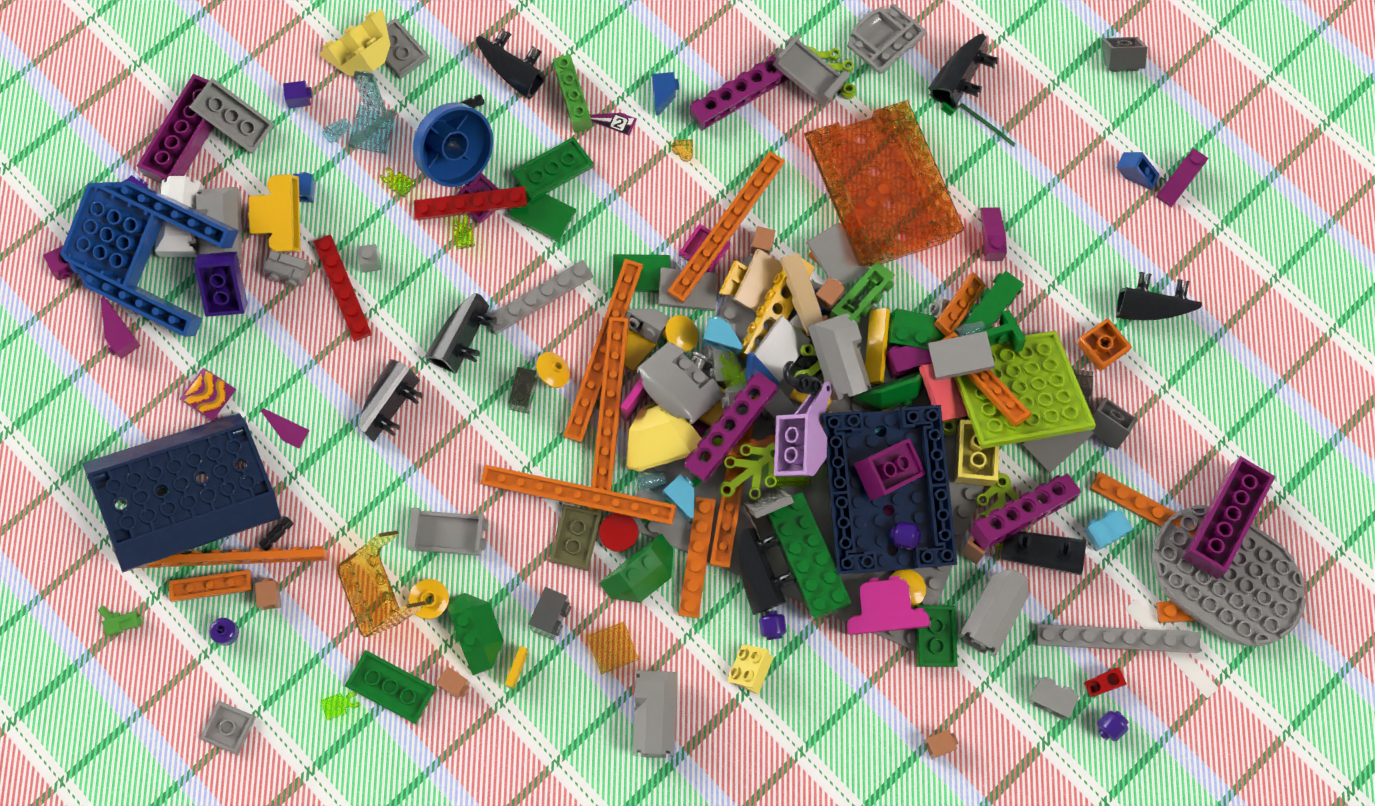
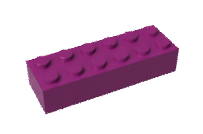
(178, 137)
(1228, 517)

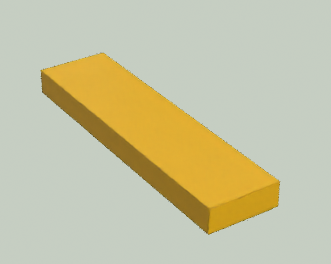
(877, 345)

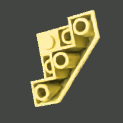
(361, 47)
(659, 438)

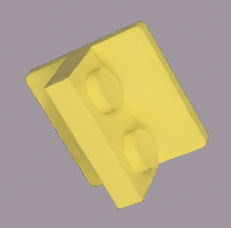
(750, 668)

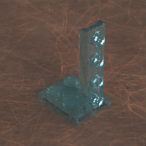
(373, 120)

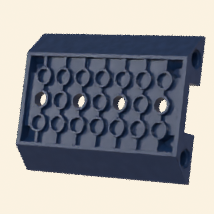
(191, 510)
(859, 524)

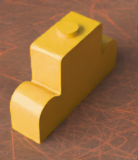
(278, 214)

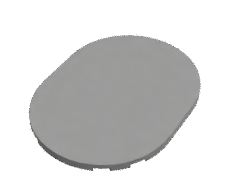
(1249, 604)

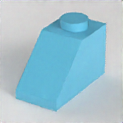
(721, 336)
(682, 495)

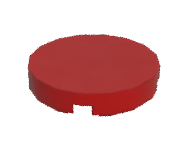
(619, 532)

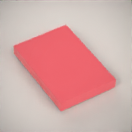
(943, 393)

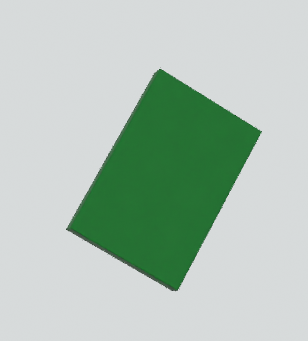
(545, 216)
(650, 275)
(937, 644)

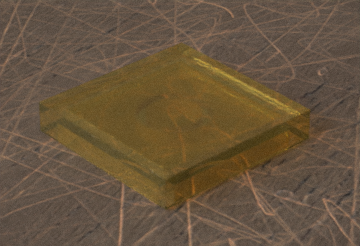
(612, 647)

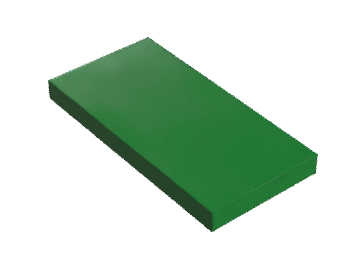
(552, 169)
(390, 687)

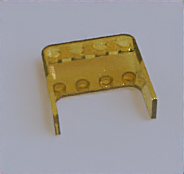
(370, 590)

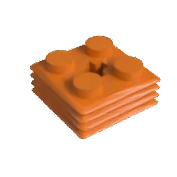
(1103, 333)

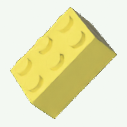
(971, 462)

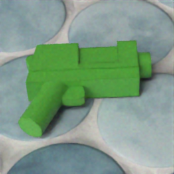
(117, 623)

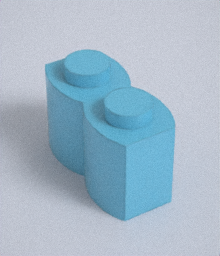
(1108, 529)

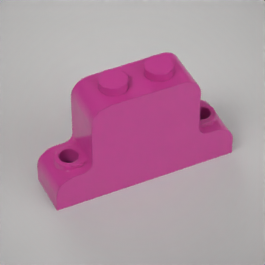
(886, 608)

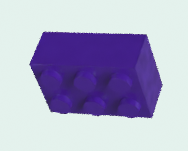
(220, 283)

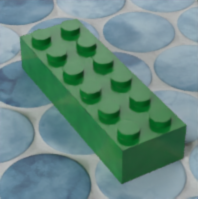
(808, 559)

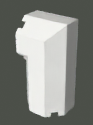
(171, 239)

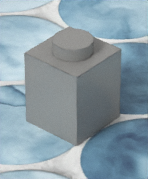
(369, 258)

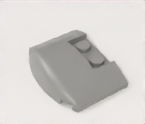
(884, 37)
(678, 384)

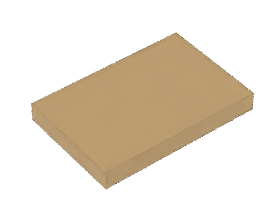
(757, 280)

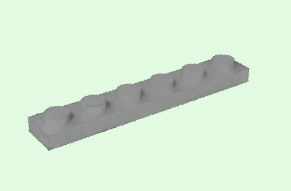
(541, 296)

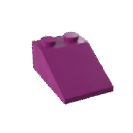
(889, 469)

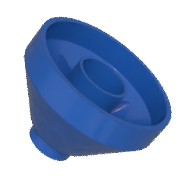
(453, 144)

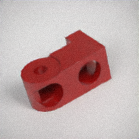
(1105, 682)

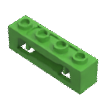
(572, 93)
(881, 281)

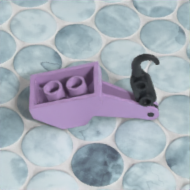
(800, 437)

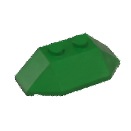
(912, 329)
(891, 394)
(641, 572)
(476, 631)

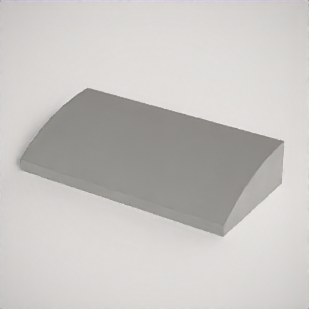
(231, 115)

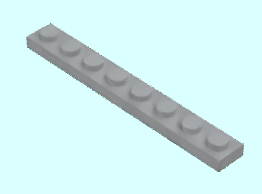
(1117, 638)

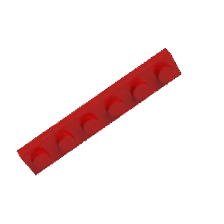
(470, 203)
(342, 288)

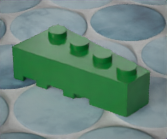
(995, 300)

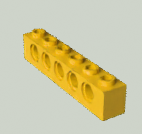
(765, 313)

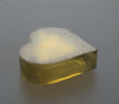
(683, 148)

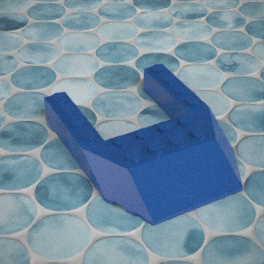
(115, 238)

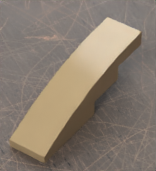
(801, 290)

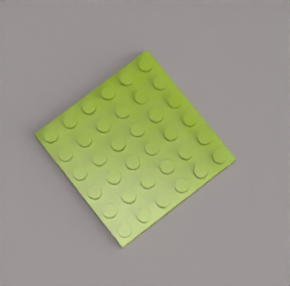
(1041, 381)

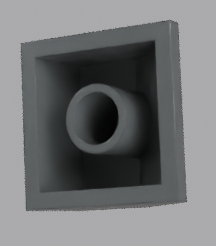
(1124, 53)
(1112, 423)

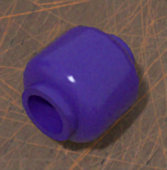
(906, 535)
(772, 625)
(224, 631)
(1112, 726)

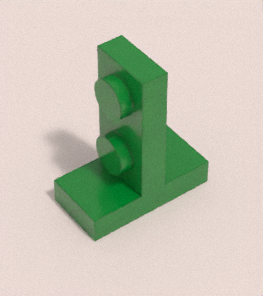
(1006, 332)

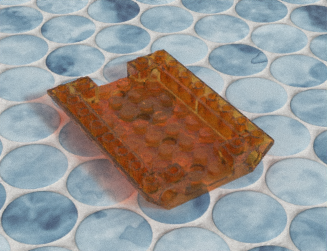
(906, 179)

